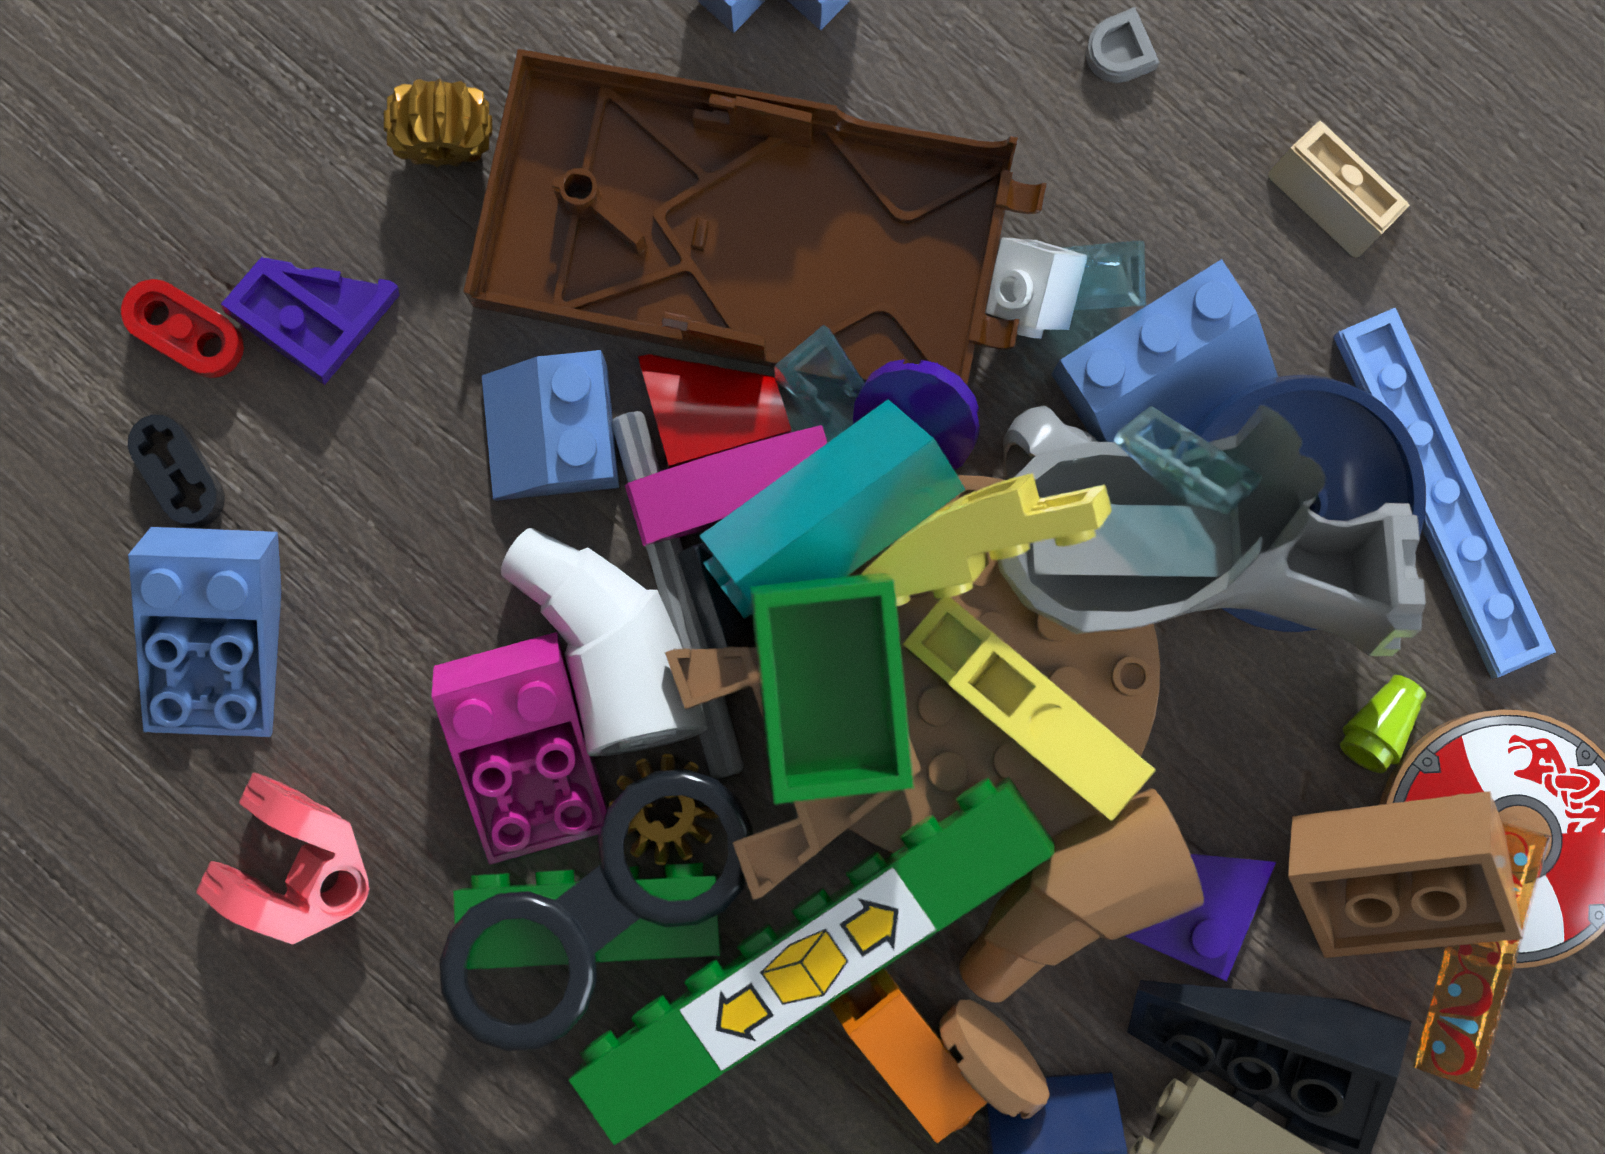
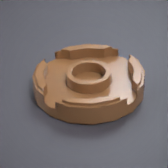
(994, 1059)

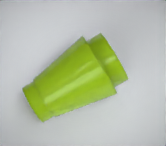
(1383, 725)

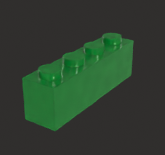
(533, 944)

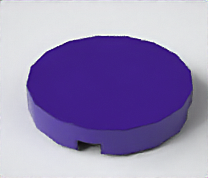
(929, 397)

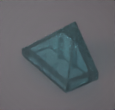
(1112, 276)
(821, 382)
(1186, 462)

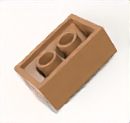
(1405, 875)

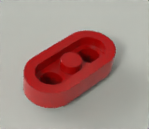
(184, 331)

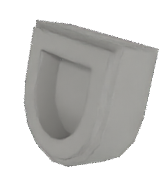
(1120, 48)

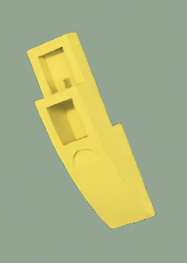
(1002, 519)
(1029, 707)

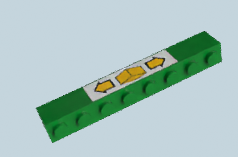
(813, 958)

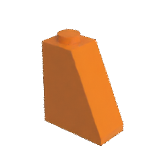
(908, 1054)

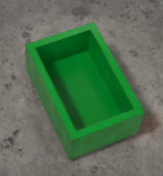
(832, 687)

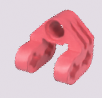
(303, 908)

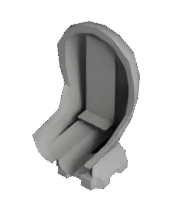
(1265, 555)

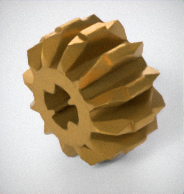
(437, 123)
(658, 830)

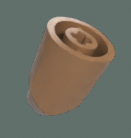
(1096, 885)

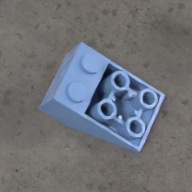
(206, 629)

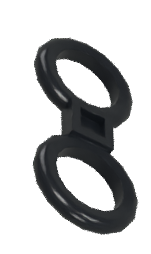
(592, 912)

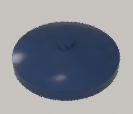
(1349, 435)

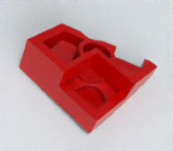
(710, 407)

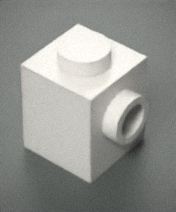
(1035, 285)

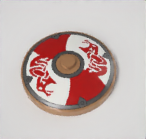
(1539, 780)

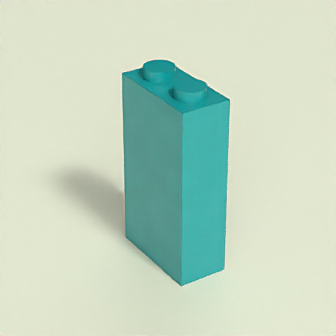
(833, 507)

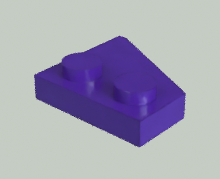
(308, 313)

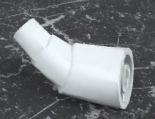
(613, 648)

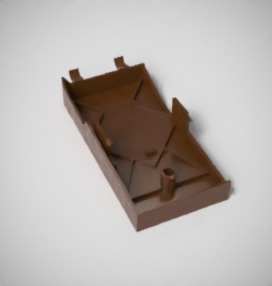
(739, 220)

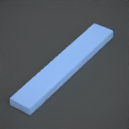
(1456, 513)

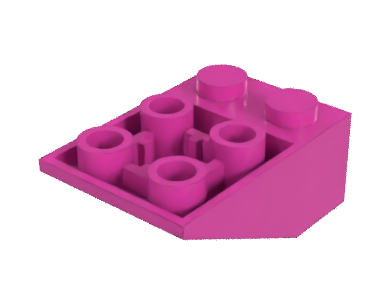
(519, 747)

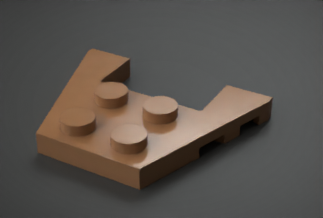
(778, 851)

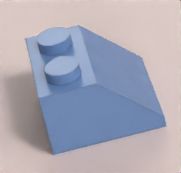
(550, 426)

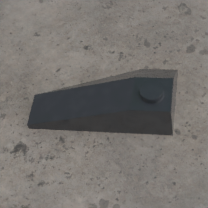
(1303, 1056)

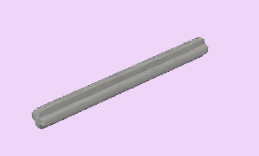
(638, 462)

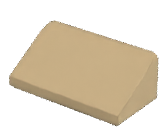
(1337, 189)

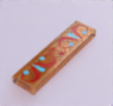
(1477, 980)

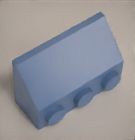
(1171, 355)

